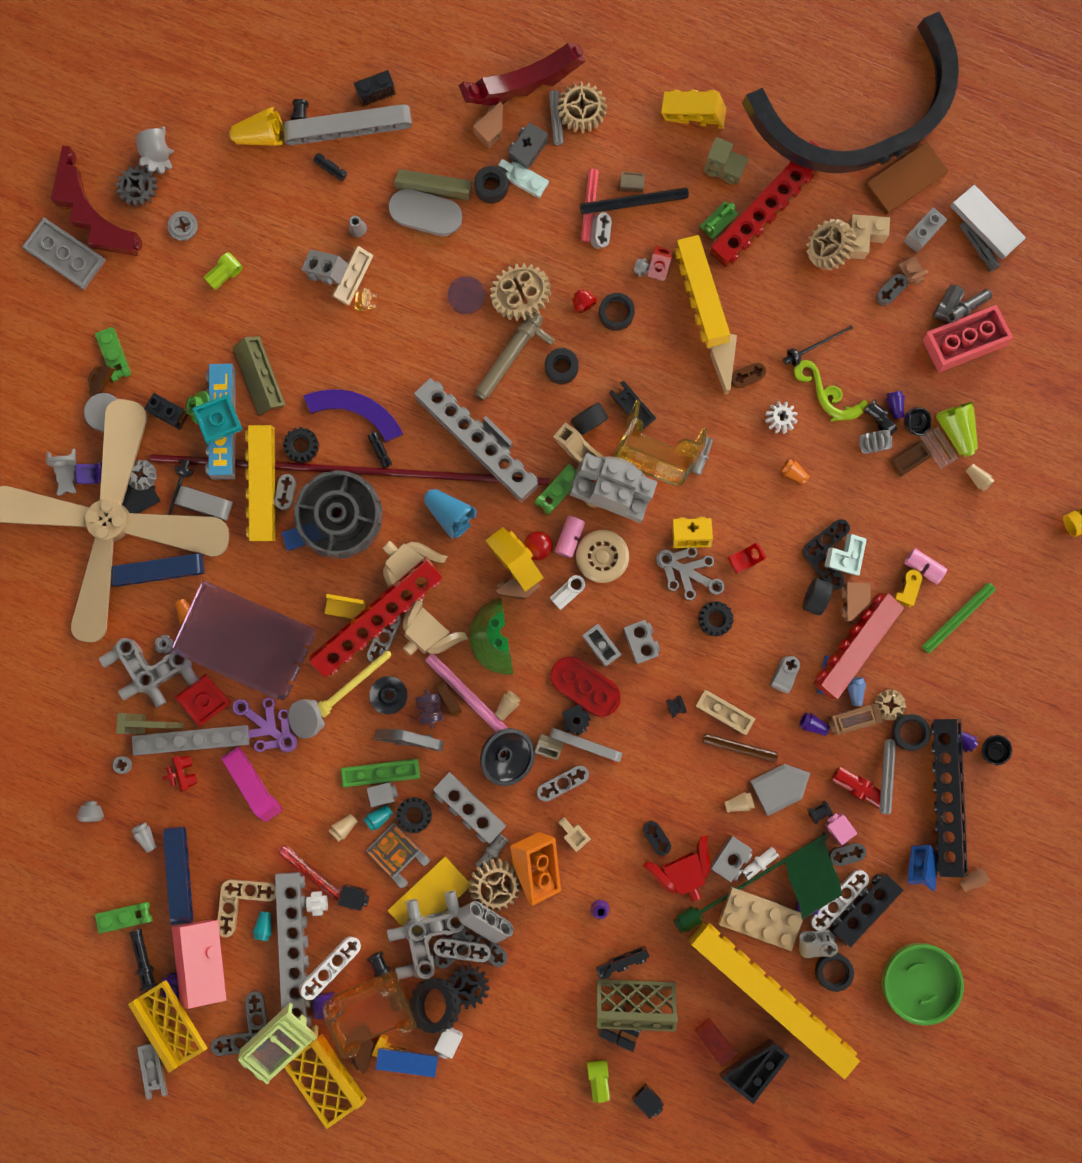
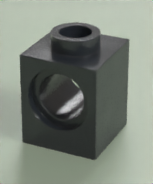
(353, 897)
(648, 1101)

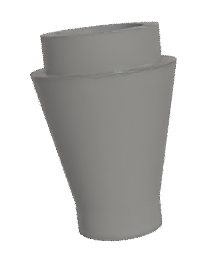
(357, 227)
(144, 837)

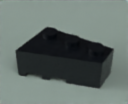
(755, 1070)

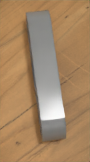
(373, 648)
(552, 794)
(448, 942)

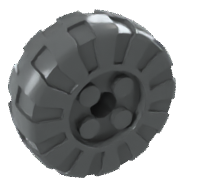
(359, 519)

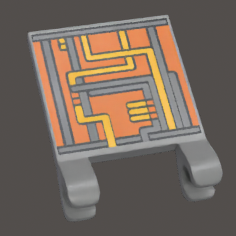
(394, 852)

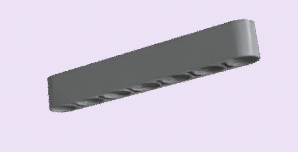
(347, 124)

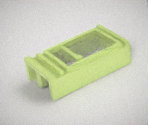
(276, 1044)

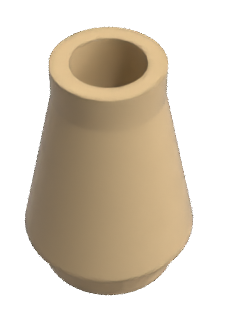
(981, 478)
(508, 704)
(740, 803)
(343, 827)

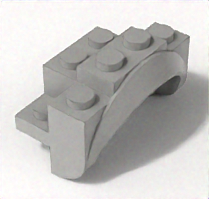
(614, 486)

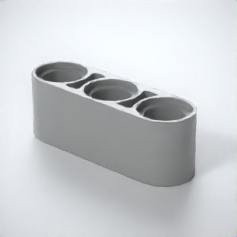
(203, 503)
(485, 922)

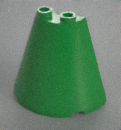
(486, 638)

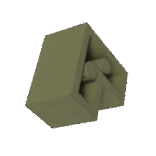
(725, 163)

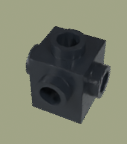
(574, 712)

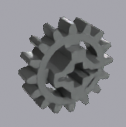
(143, 180)

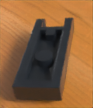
(627, 399)

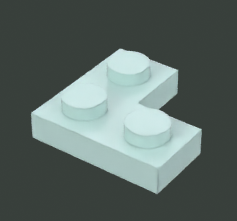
(850, 559)

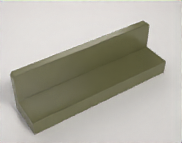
(434, 184)
(258, 374)

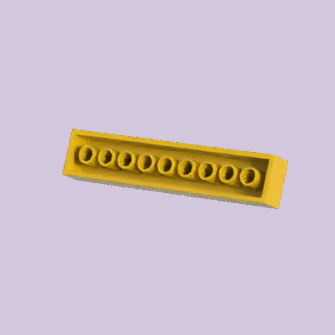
(776, 1002)

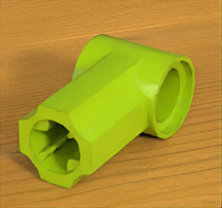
(227, 267)
(599, 1084)

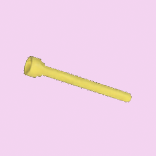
(326, 706)

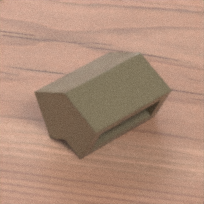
(632, 182)
(549, 747)

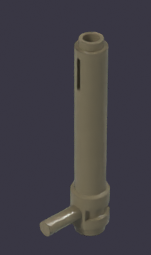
(525, 331)

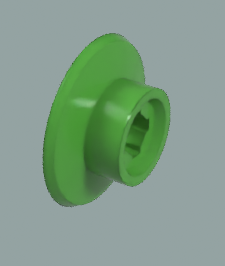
(193, 401)

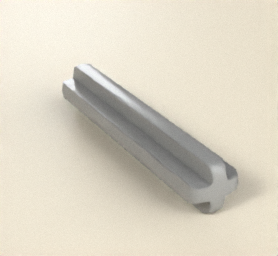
(556, 120)

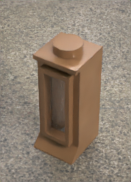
(855, 719)

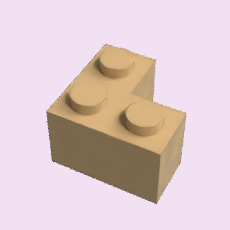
(868, 230)

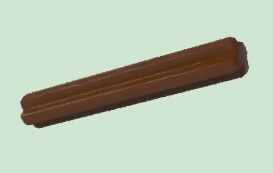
(740, 747)

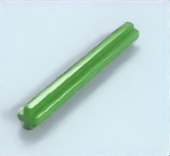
(958, 618)

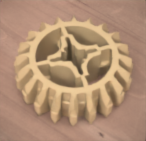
(599, 107)
(831, 244)
(498, 878)

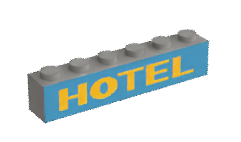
(221, 452)

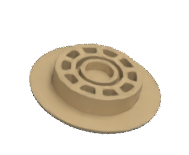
(602, 556)

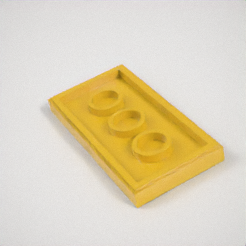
(430, 892)

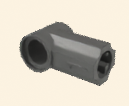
(950, 301)

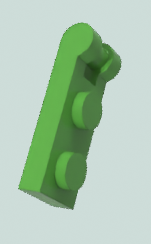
(113, 353)
(556, 490)
(123, 917)

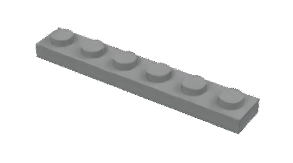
(190, 740)

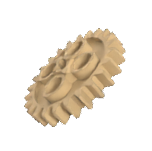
(504, 299)

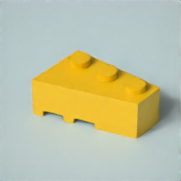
(694, 106)
(515, 557)

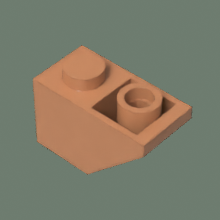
(490, 127)
(513, 589)
(856, 598)

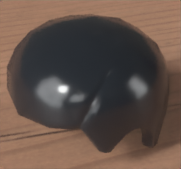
(917, 421)
(996, 750)

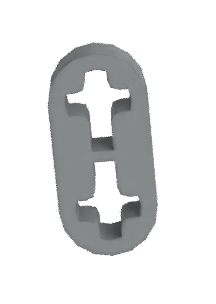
(600, 230)
(290, 493)

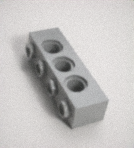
(451, 783)

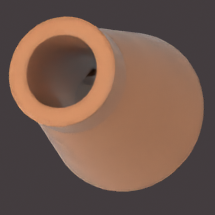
(975, 879)

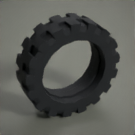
(452, 1005)

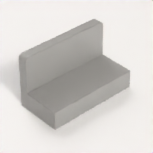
(490, 427)

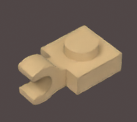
(575, 835)

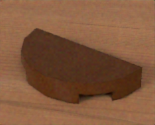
(99, 378)

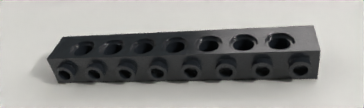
(954, 748)

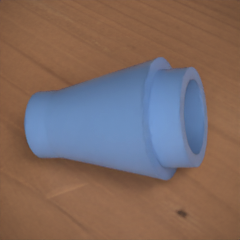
(856, 691)

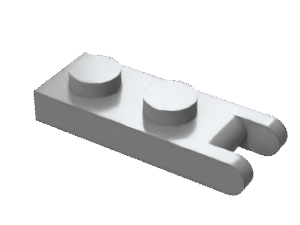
(151, 1070)

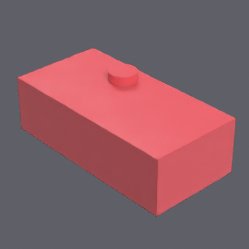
(967, 338)
(199, 963)

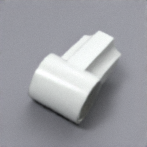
(567, 593)

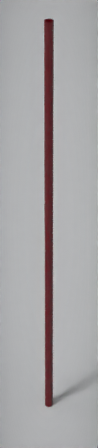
(356, 470)

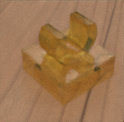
(363, 300)

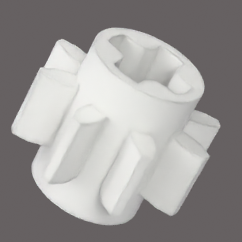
(317, 903)

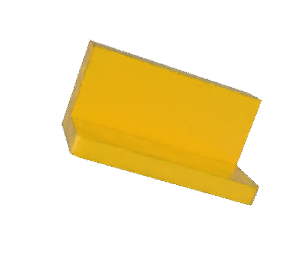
(343, 606)

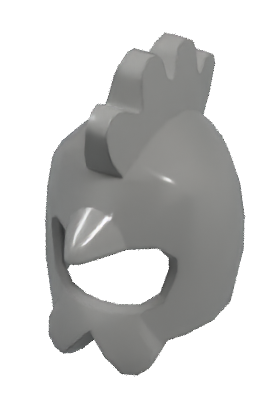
(154, 150)

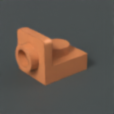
(912, 271)

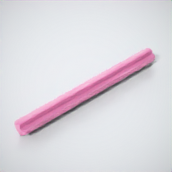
(465, 692)

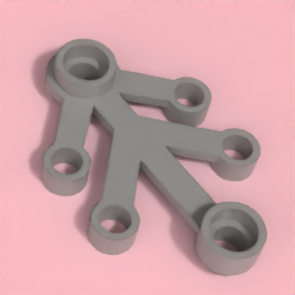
(686, 571)

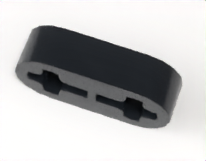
(660, 835)

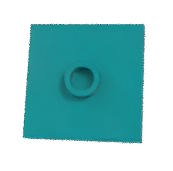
(217, 419)

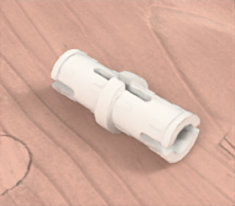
(760, 863)

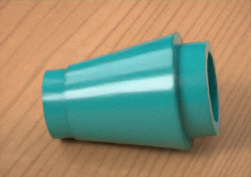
(377, 817)
(262, 927)

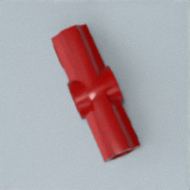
(857, 786)

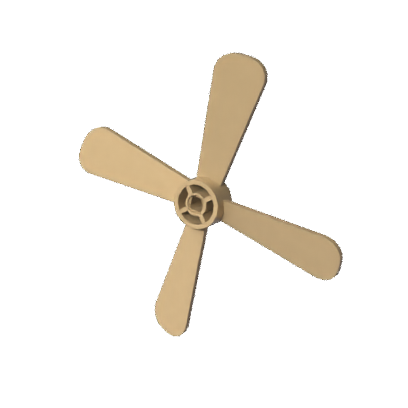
(122, 438)

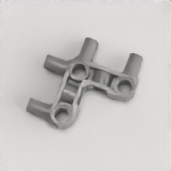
(139, 668)
(432, 925)

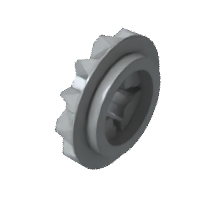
(175, 222)
(144, 483)

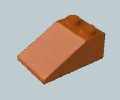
(537, 866)

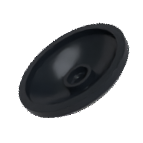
(514, 762)

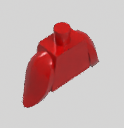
(684, 873)

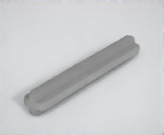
(887, 777)

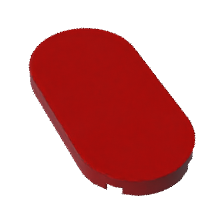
(585, 686)

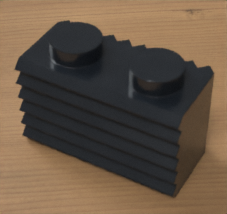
(374, 88)

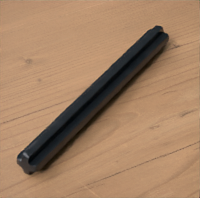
(633, 201)

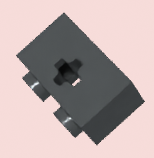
(528, 135)

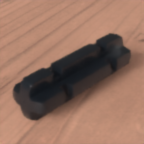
(330, 167)
(379, 450)

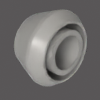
(90, 812)

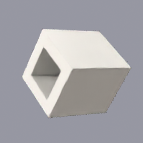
(448, 1043)

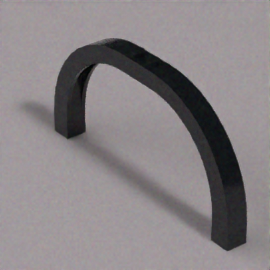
(789, 145)

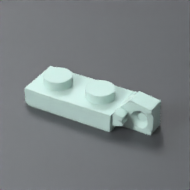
(524, 178)

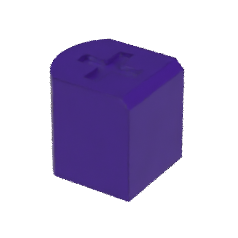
(318, 1004)

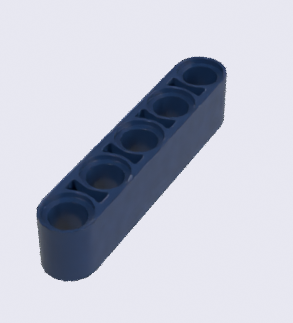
(157, 570)
(178, 875)

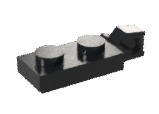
(622, 962)

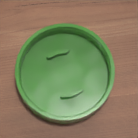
(922, 983)

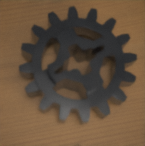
(464, 973)

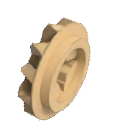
(886, 696)

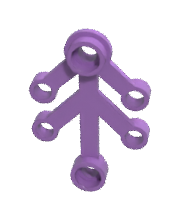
(268, 727)

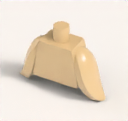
(405, 558)
(426, 632)

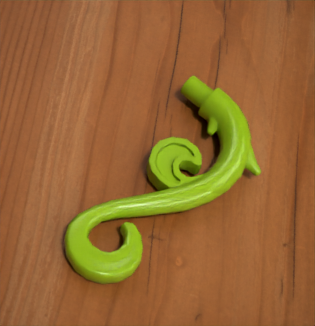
(835, 392)

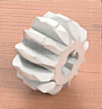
(774, 417)

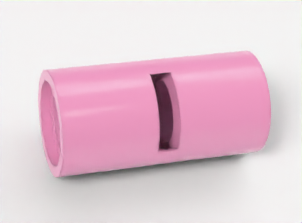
(568, 538)
(925, 565)

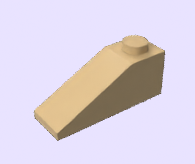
(723, 361)

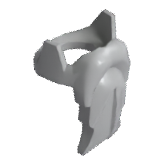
(65, 471)

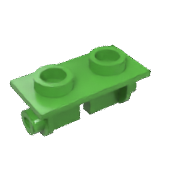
(719, 219)

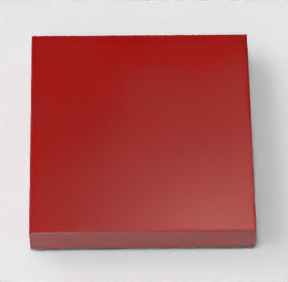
(202, 699)

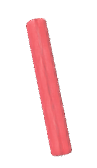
(590, 197)

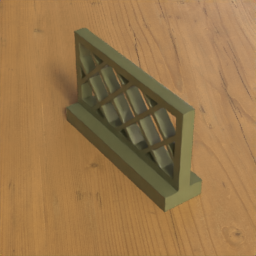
(137, 722)
(652, 1021)

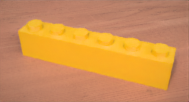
(702, 291)
(261, 483)

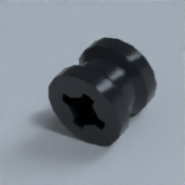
(676, 706)

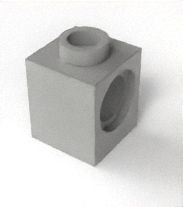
(382, 794)

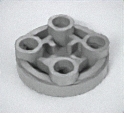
(95, 410)
(305, 718)

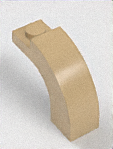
(574, 443)

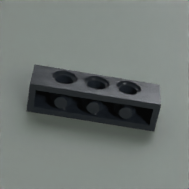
(890, 892)

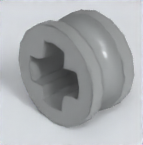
(120, 770)

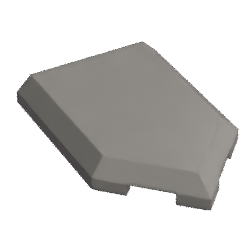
(780, 787)

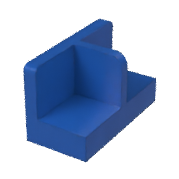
(923, 866)

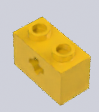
(700, 537)

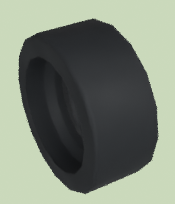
(616, 326)
(926, 732)
(845, 983)

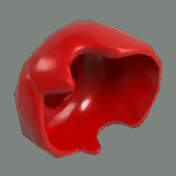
(539, 544)

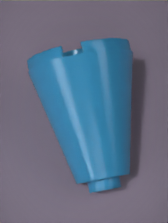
(449, 512)

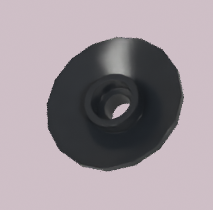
(378, 695)

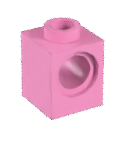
(840, 828)

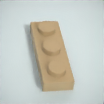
(353, 276)
(725, 712)

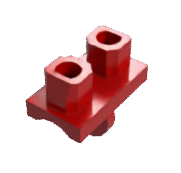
(179, 764)

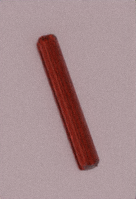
(310, 872)

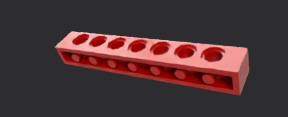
(728, 255)
(327, 666)

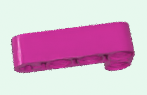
(250, 785)

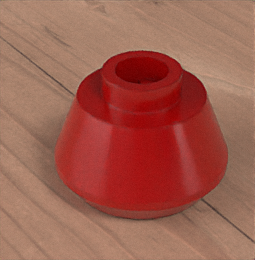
(583, 301)

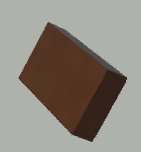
(911, 458)

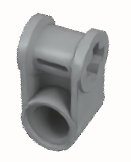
(784, 677)
(815, 944)

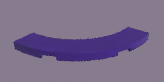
(357, 404)

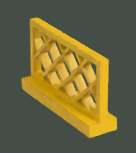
(158, 1032)
(340, 1076)

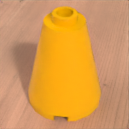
(259, 129)

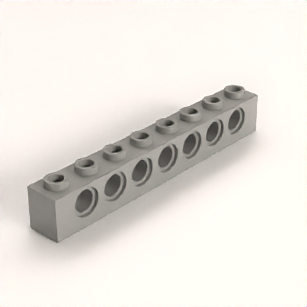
(425, 397)
(285, 941)

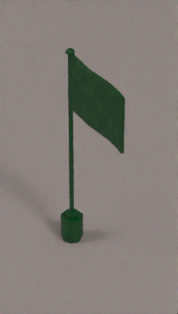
(809, 875)

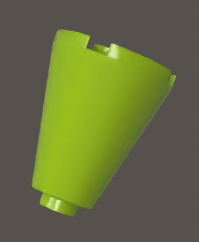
(960, 427)

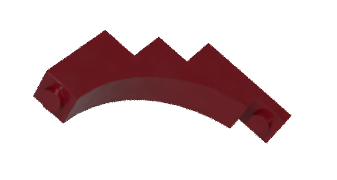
(524, 80)
(70, 193)

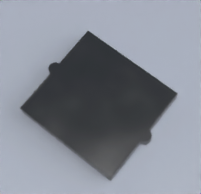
(140, 500)

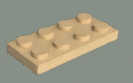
(760, 918)

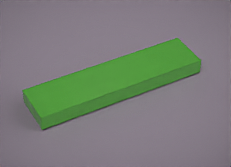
(380, 773)

